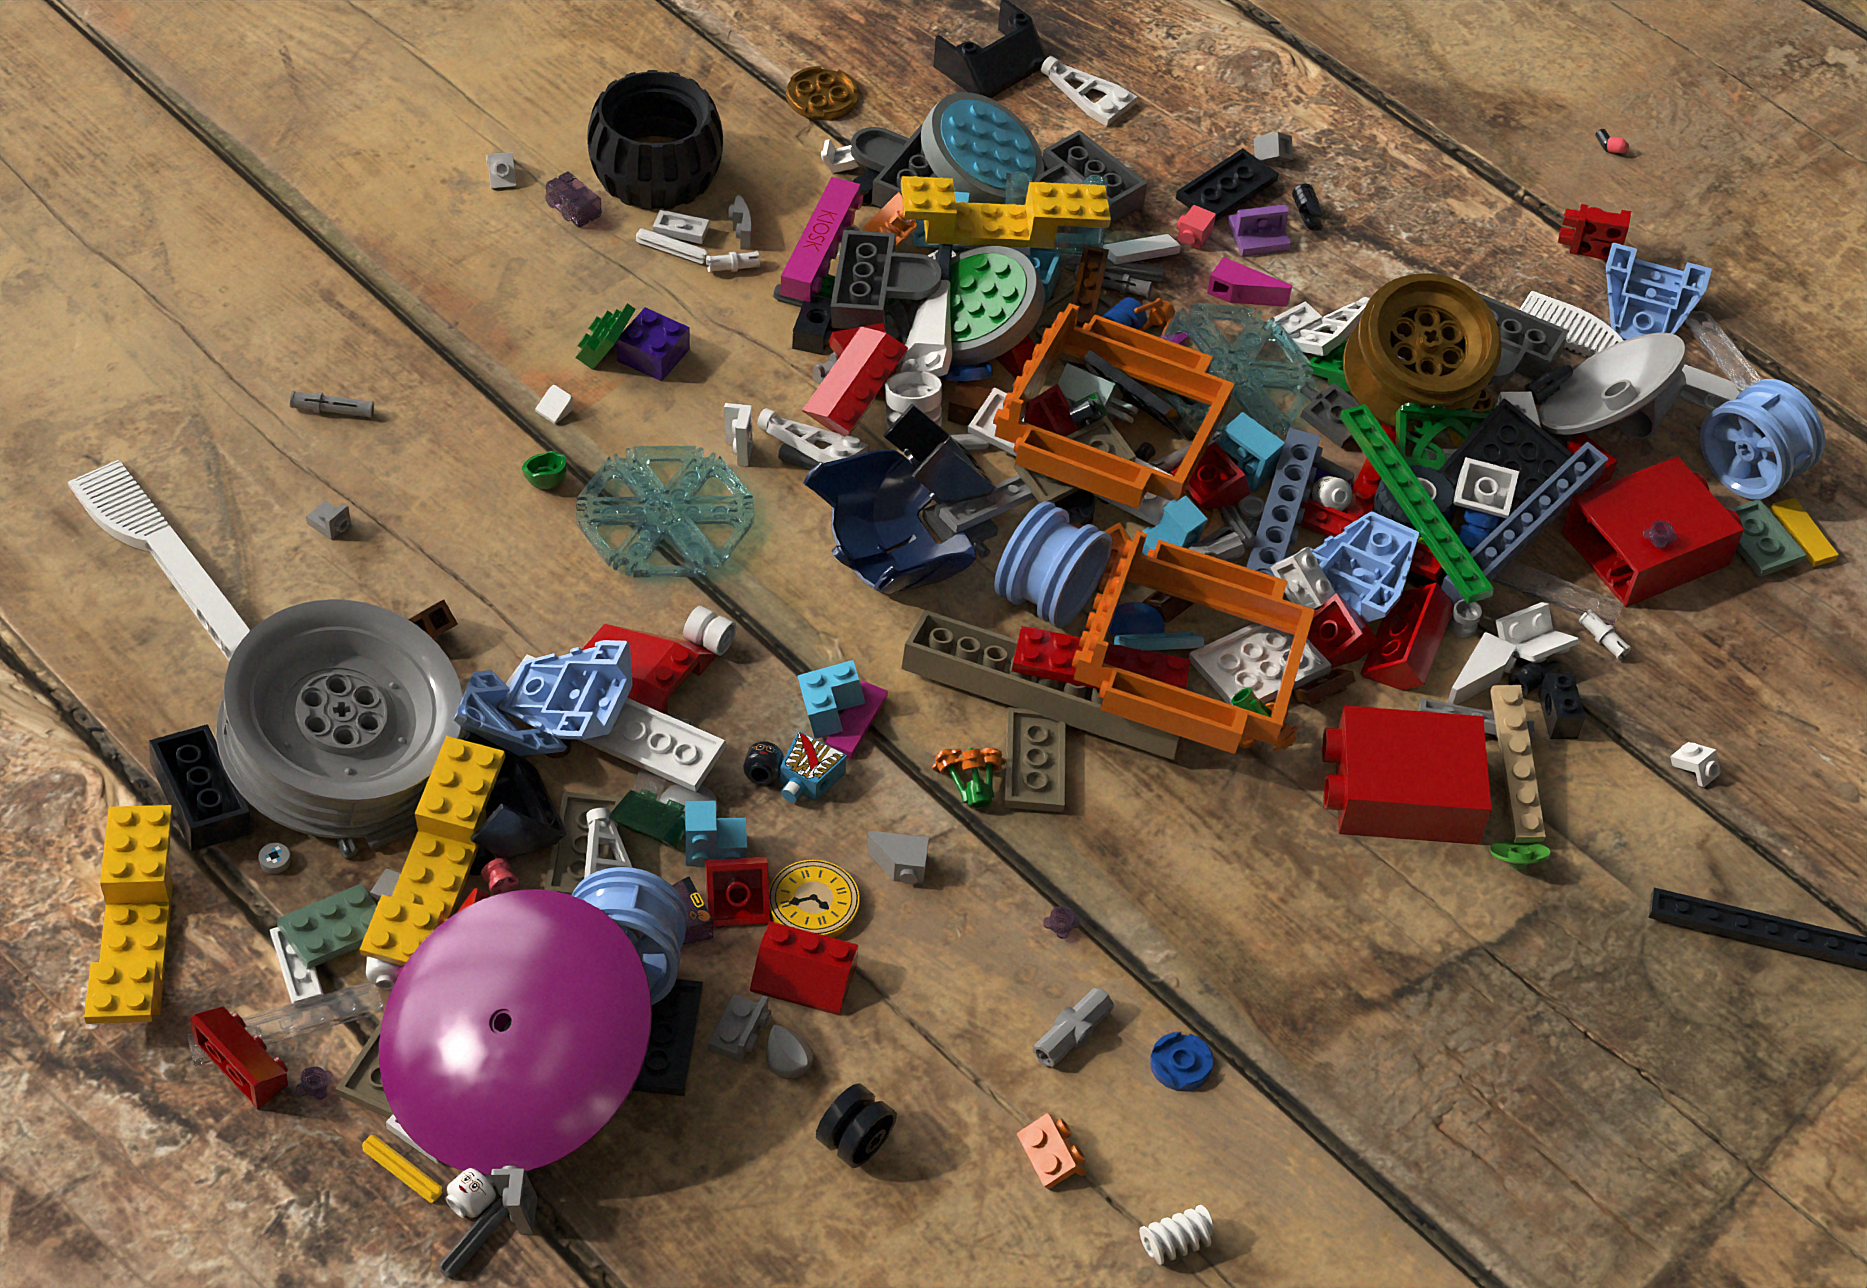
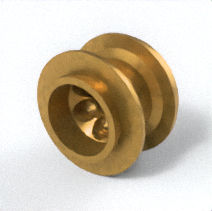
(1438, 330)

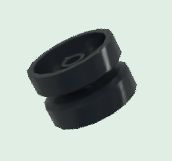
(856, 1125)

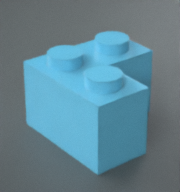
(1253, 448)
(1180, 525)
(828, 692)
(712, 836)

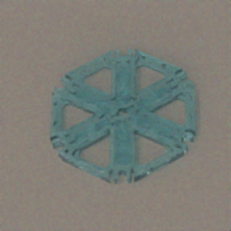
(1242, 356)
(678, 497)

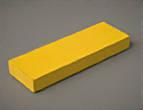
(1804, 531)

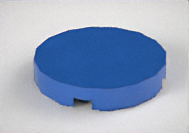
(968, 372)
(1181, 1061)

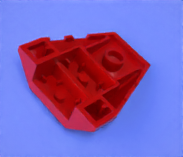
(656, 663)

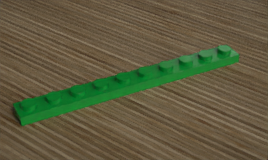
(1417, 504)

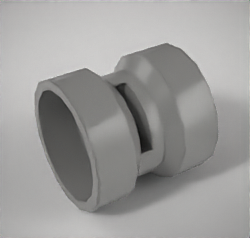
(1465, 619)

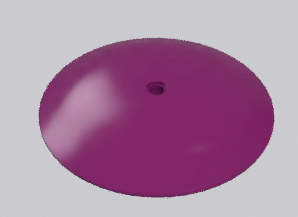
(559, 1068)

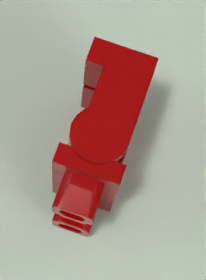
(1593, 231)

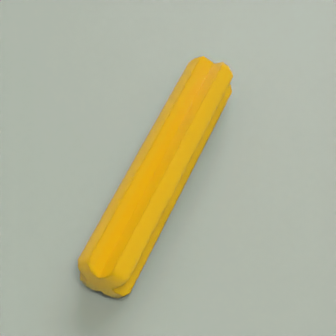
(402, 1168)

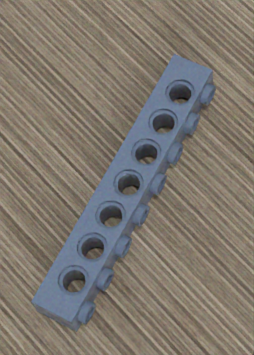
(1285, 499)
(1534, 515)

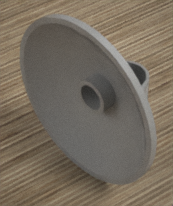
(1620, 386)

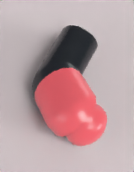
(1611, 144)

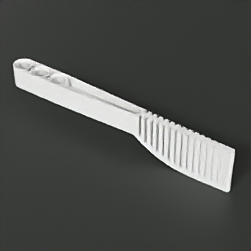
(1592, 335)
(129, 516)

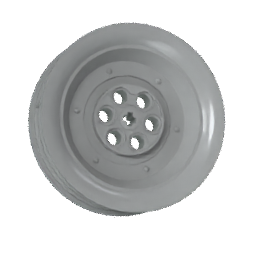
(310, 776)

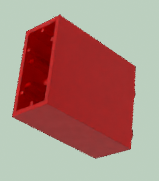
(1610, 524)
(1408, 775)

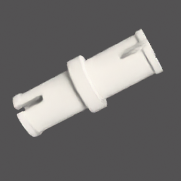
(733, 261)
(1604, 634)

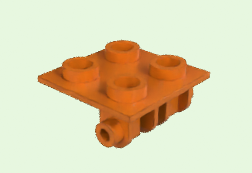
(891, 220)

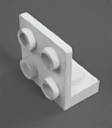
(1534, 634)

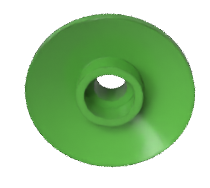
(1520, 854)

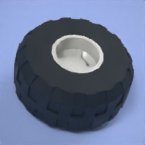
(1436, 486)

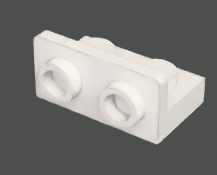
(739, 431)
(1305, 579)

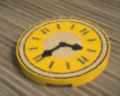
(814, 897)

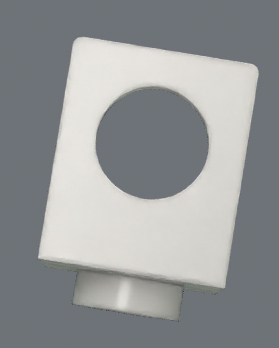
(501, 170)

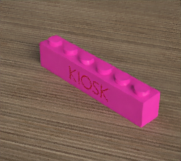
(821, 239)

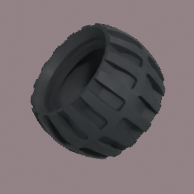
(655, 106)

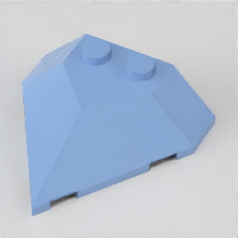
(481, 715)

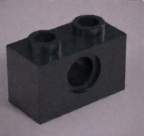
(813, 326)
(1561, 706)

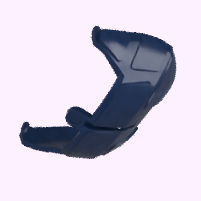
(879, 509)

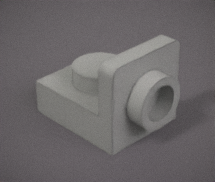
(329, 519)

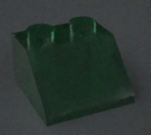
(650, 817)

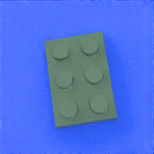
(1765, 541)
(329, 926)

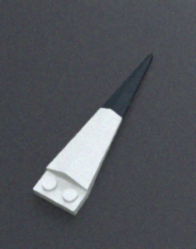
(930, 333)

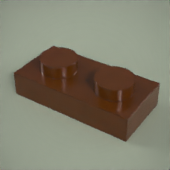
(1330, 683)

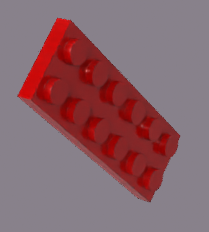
(1052, 654)

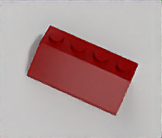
(855, 380)
(1409, 638)

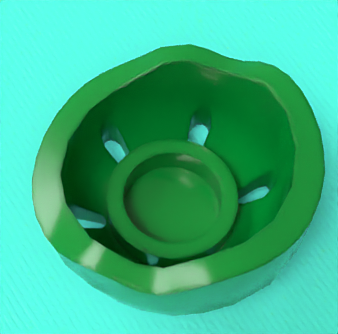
(545, 476)

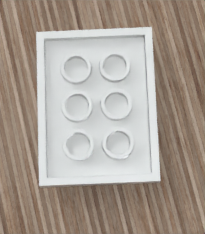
(1256, 661)

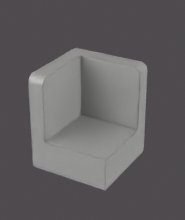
(1274, 146)

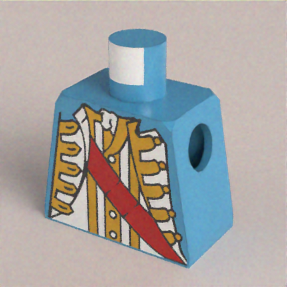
(810, 768)

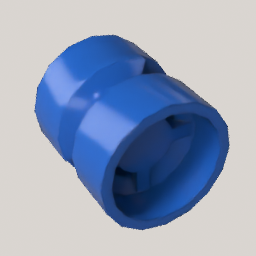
(1124, 314)
(1478, 527)

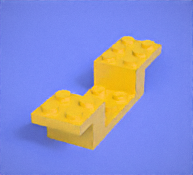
(1003, 224)
(441, 852)
(138, 901)

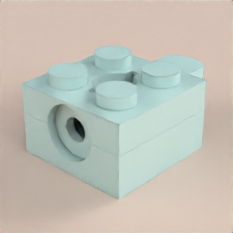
(1079, 383)

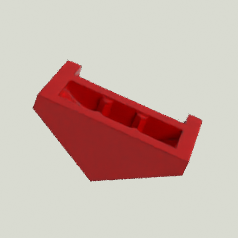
(1051, 412)

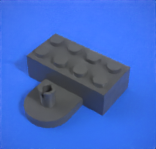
(892, 157)
(1079, 157)
(874, 272)
(1527, 341)

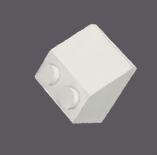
(1485, 487)

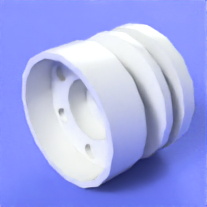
(913, 388)

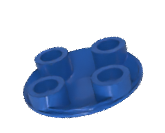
(1136, 619)

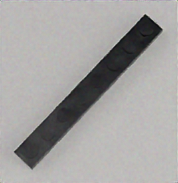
(1758, 928)

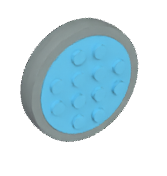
(978, 144)

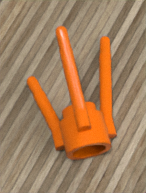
(1160, 313)

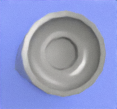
(788, 1053)

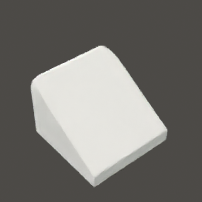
(555, 404)

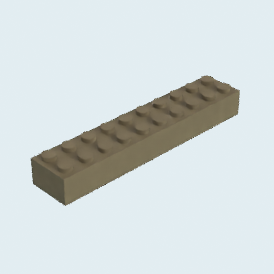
(983, 665)

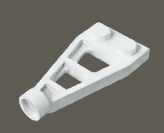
(1107, 109)
(1321, 343)
(786, 429)
(603, 831)

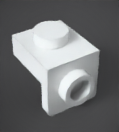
(838, 159)
(1699, 760)

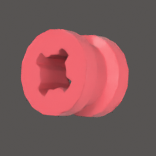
(499, 876)

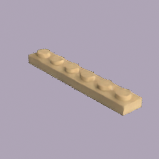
(1517, 764)

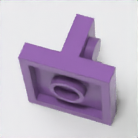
(1260, 230)

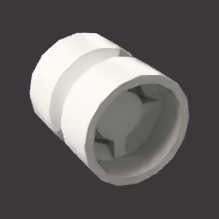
(712, 632)

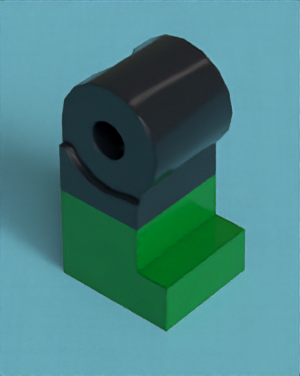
(1088, 410)

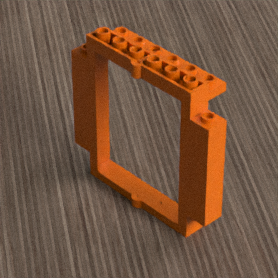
(1137, 356)
(1203, 582)

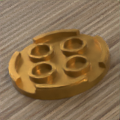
(822, 93)

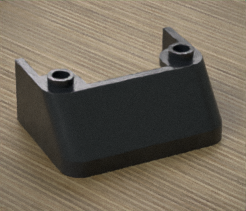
(998, 65)
(940, 460)
(520, 809)

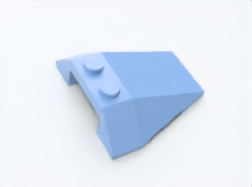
(1648, 295)
(1369, 563)
(573, 692)

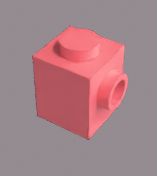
(1196, 226)

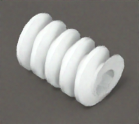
(1177, 1233)

